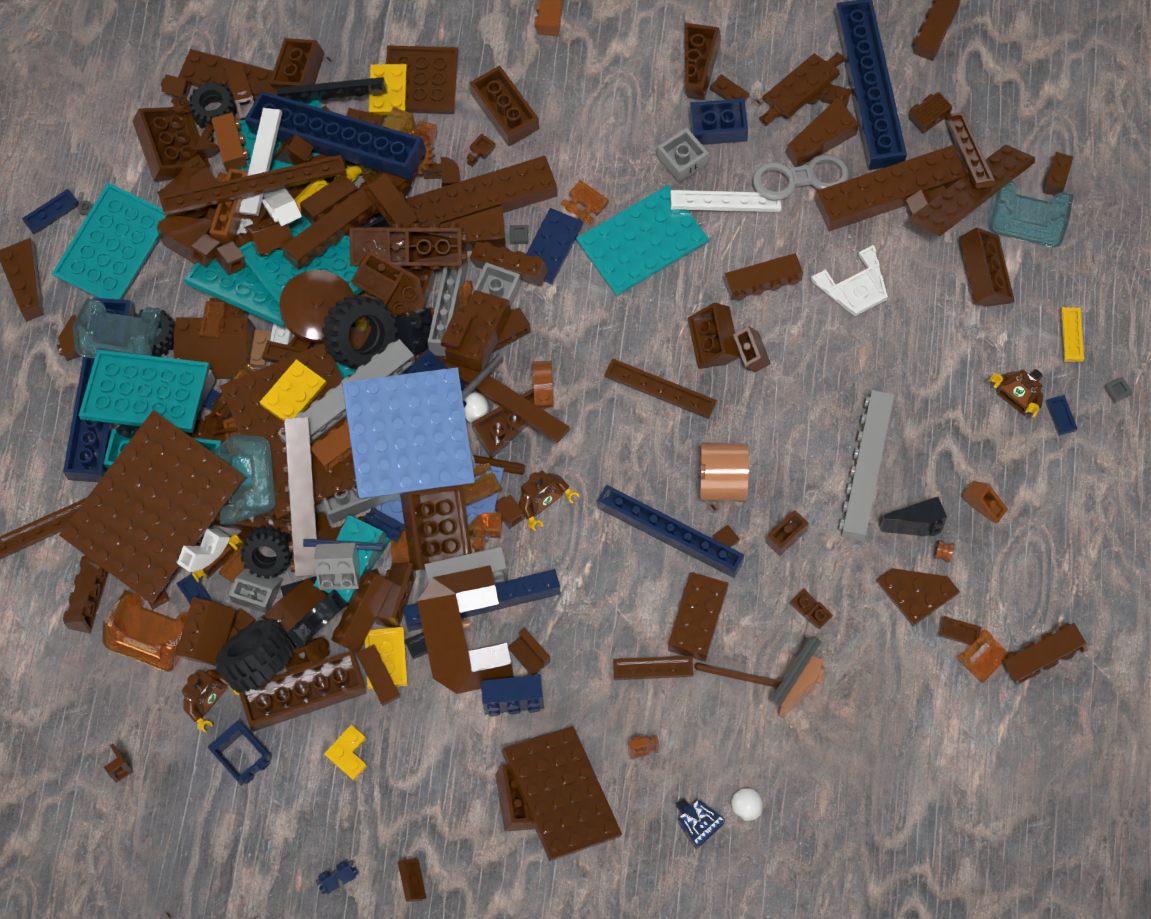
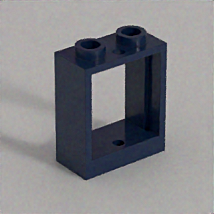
(226, 740)

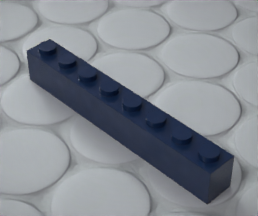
(670, 531)
(508, 593)

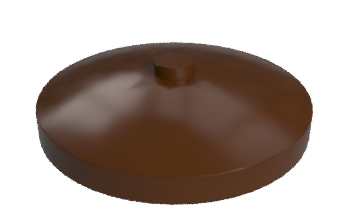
(307, 302)

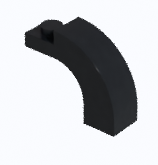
(316, 618)

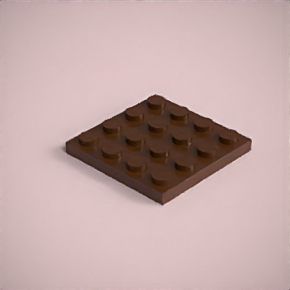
(429, 76)

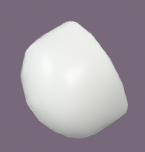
(476, 406)
(747, 804)

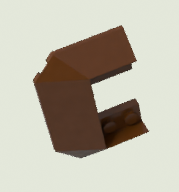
(390, 283)
(444, 633)

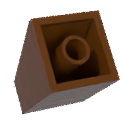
(181, 232)

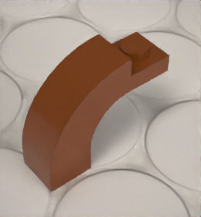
(543, 383)

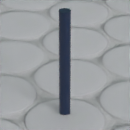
(360, 545)

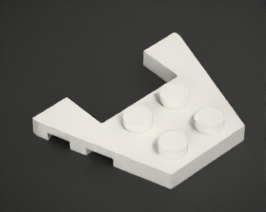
(858, 291)

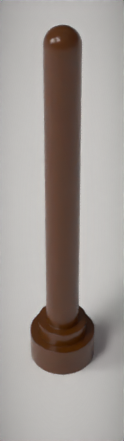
(739, 675)

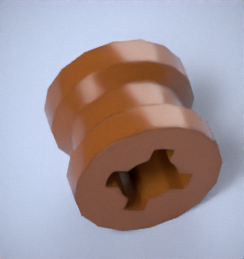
(944, 551)

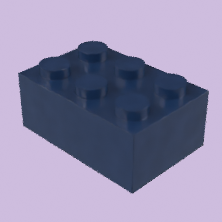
(719, 121)
(512, 695)

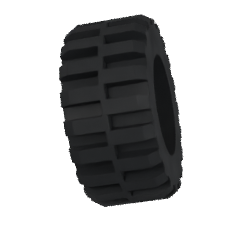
(339, 323)
(254, 655)

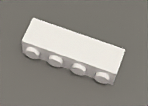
(281, 206)

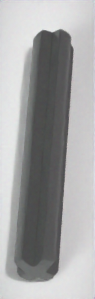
(796, 670)

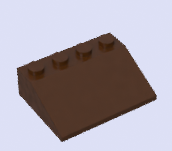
(166, 140)
(222, 354)
(435, 525)

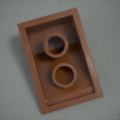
(295, 605)

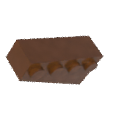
(700, 56)
(22, 274)
(499, 427)

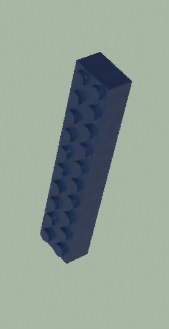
(870, 84)
(342, 135)
(90, 438)

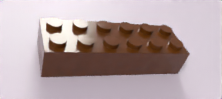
(303, 691)

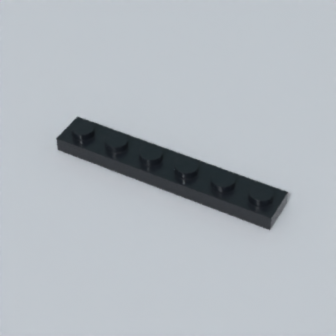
(334, 89)

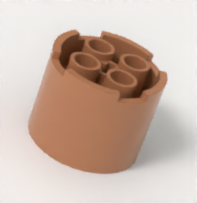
(724, 471)

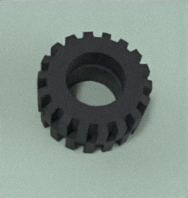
(210, 94)
(165, 339)
(259, 563)

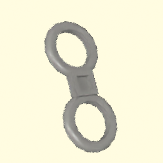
(798, 176)

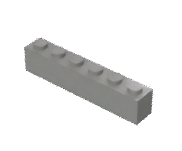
(445, 306)

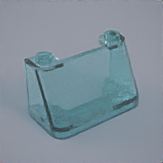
(1031, 218)
(114, 332)
(253, 459)

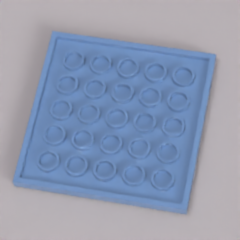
(408, 433)

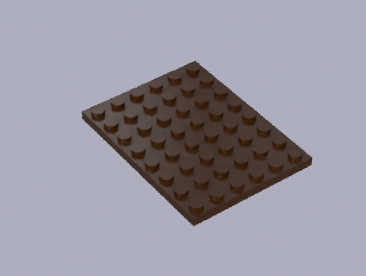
(254, 420)
(151, 505)

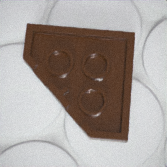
(917, 592)

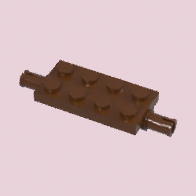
(800, 86)

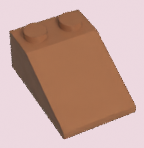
(804, 685)

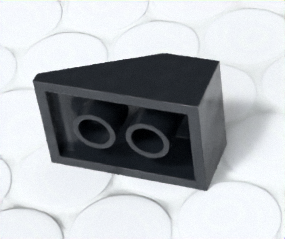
(917, 520)

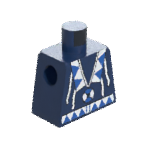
(698, 821)

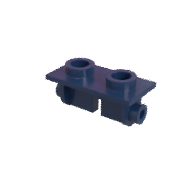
(385, 523)
(342, 871)

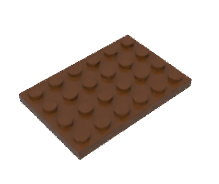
(561, 793)

